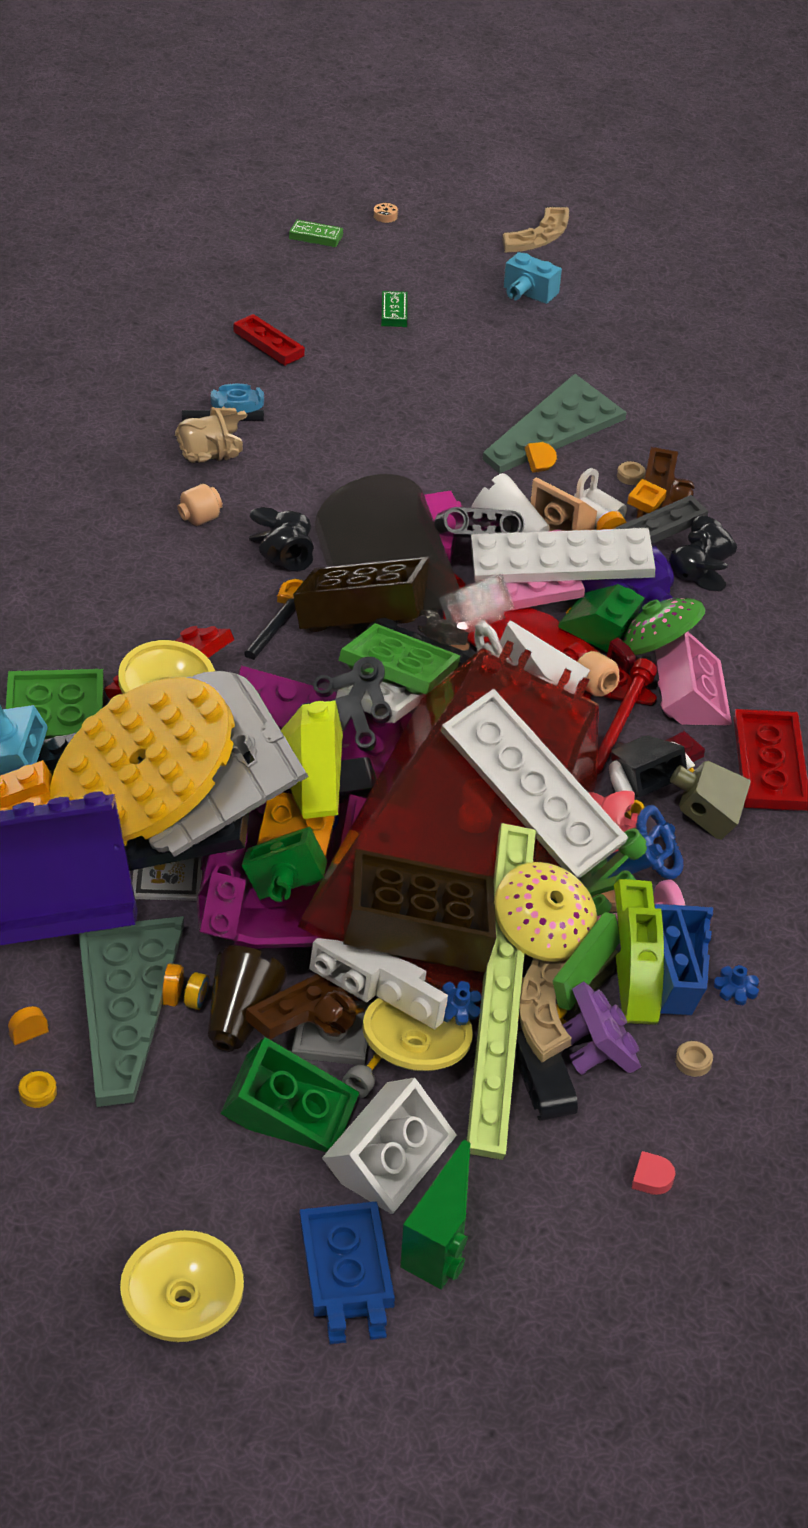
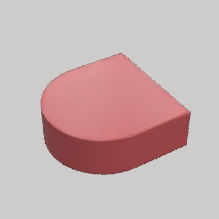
(653, 1174)

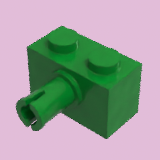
(285, 864)

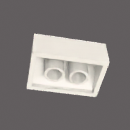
(390, 1144)

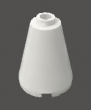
(507, 496)

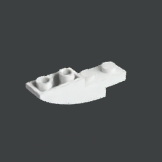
(381, 975)

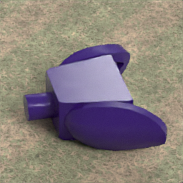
(650, 588)

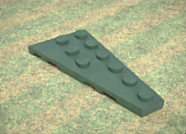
(560, 419)
(124, 1000)

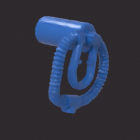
(654, 855)

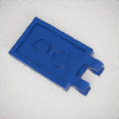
(347, 1266)

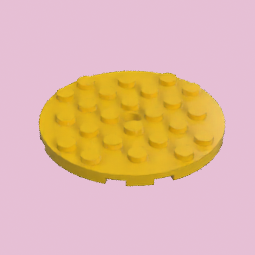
(179, 731)

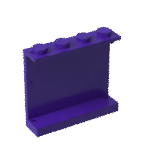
(63, 869)

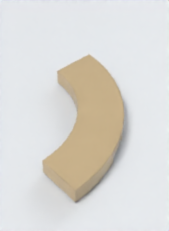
(550, 228)
(539, 1010)

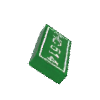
(394, 309)

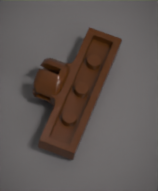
(661, 473)
(308, 1001)

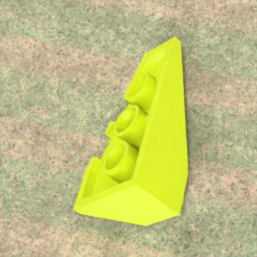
(317, 742)

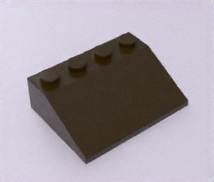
(362, 593)
(420, 911)

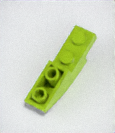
(642, 951)

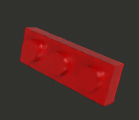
(269, 339)

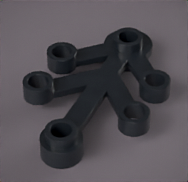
(350, 705)

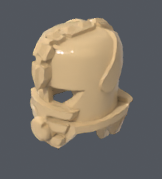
(211, 435)

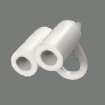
(596, 498)

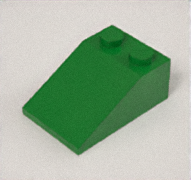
(289, 1098)
(436, 1227)

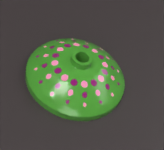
(662, 623)

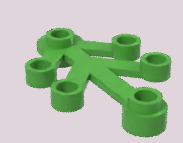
(597, 878)

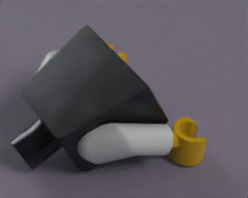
(645, 766)

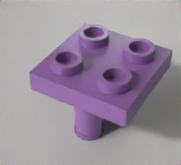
(607, 1030)

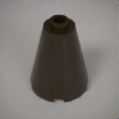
(239, 983)

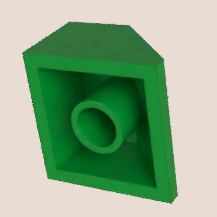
(602, 615)

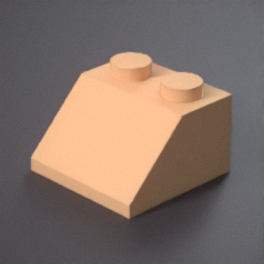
(561, 509)

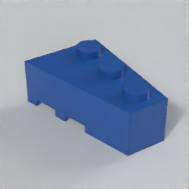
(685, 956)

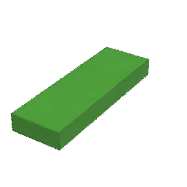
(587, 959)

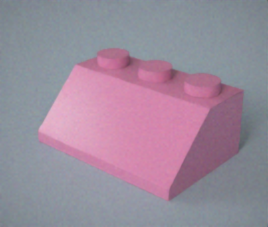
(692, 683)

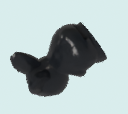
(286, 541)
(706, 552)

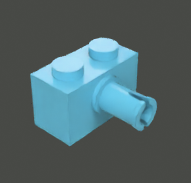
(531, 278)
(20, 737)

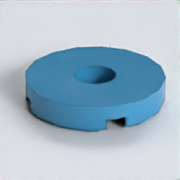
(238, 396)

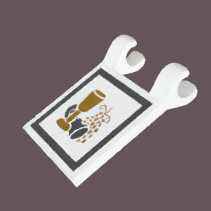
(169, 881)

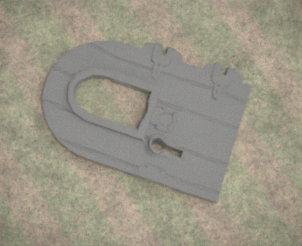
(237, 785)

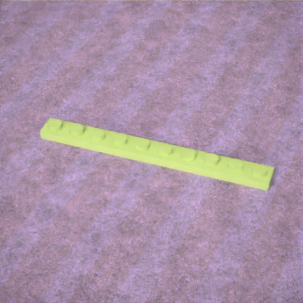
(498, 1016)

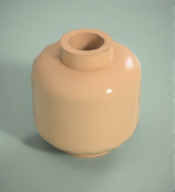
(200, 504)
(602, 674)

